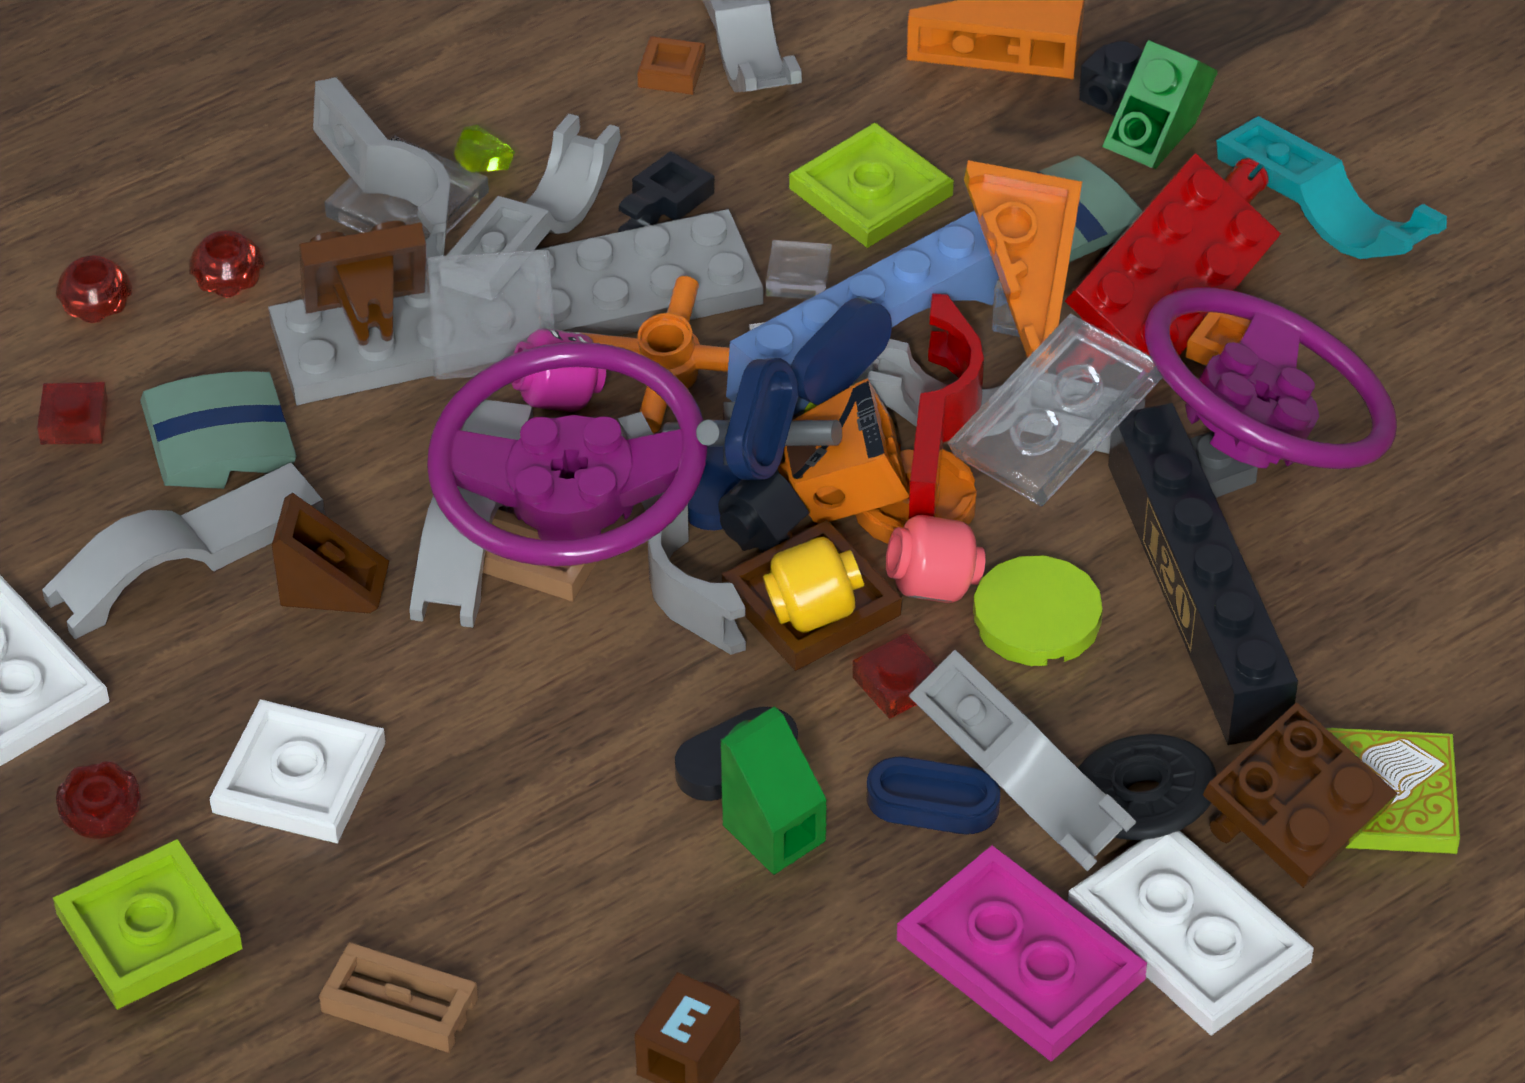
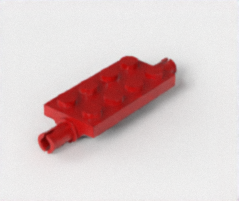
(1187, 237)

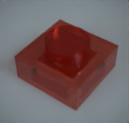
(72, 413)
(893, 674)

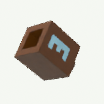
(688, 1033)

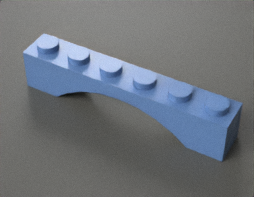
(944, 262)

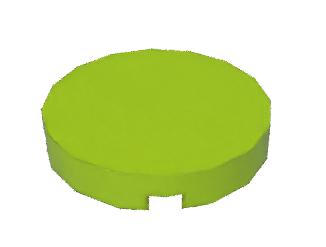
(1037, 610)

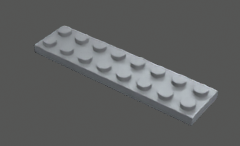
(596, 287)

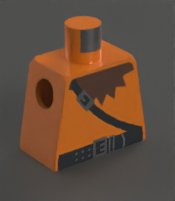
(859, 471)

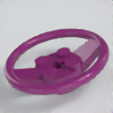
(1254, 391)
(566, 471)

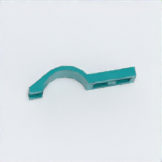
(1325, 192)

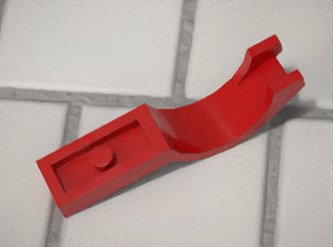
(947, 409)

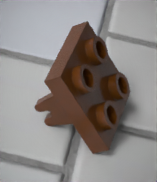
(364, 274)

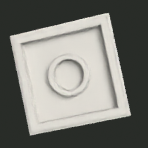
(298, 771)

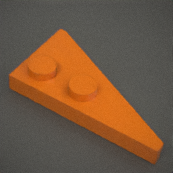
(1030, 238)

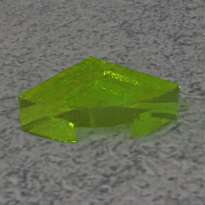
(482, 151)

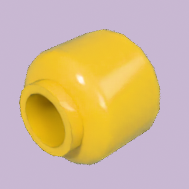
(813, 584)

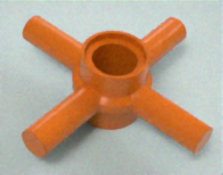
(671, 343)

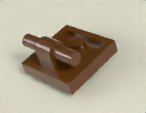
(1297, 795)

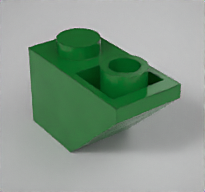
(1159, 105)
(770, 792)

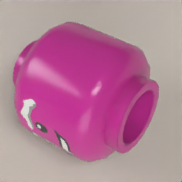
(558, 388)

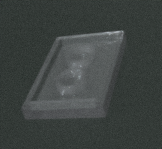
(1056, 409)

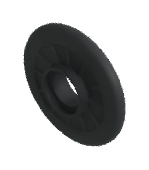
(1166, 759)

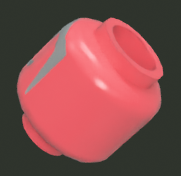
(934, 559)

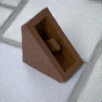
(323, 563)

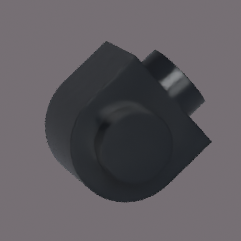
(1108, 74)
(761, 512)

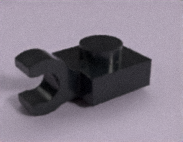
(665, 188)

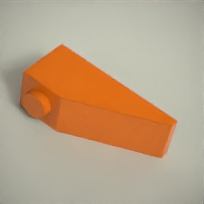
(999, 35)

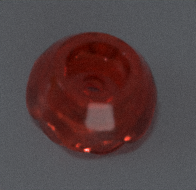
(226, 263)
(93, 288)
(98, 800)

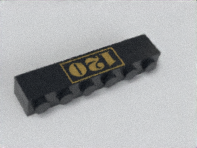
(1201, 573)

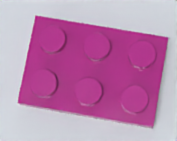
(1021, 952)

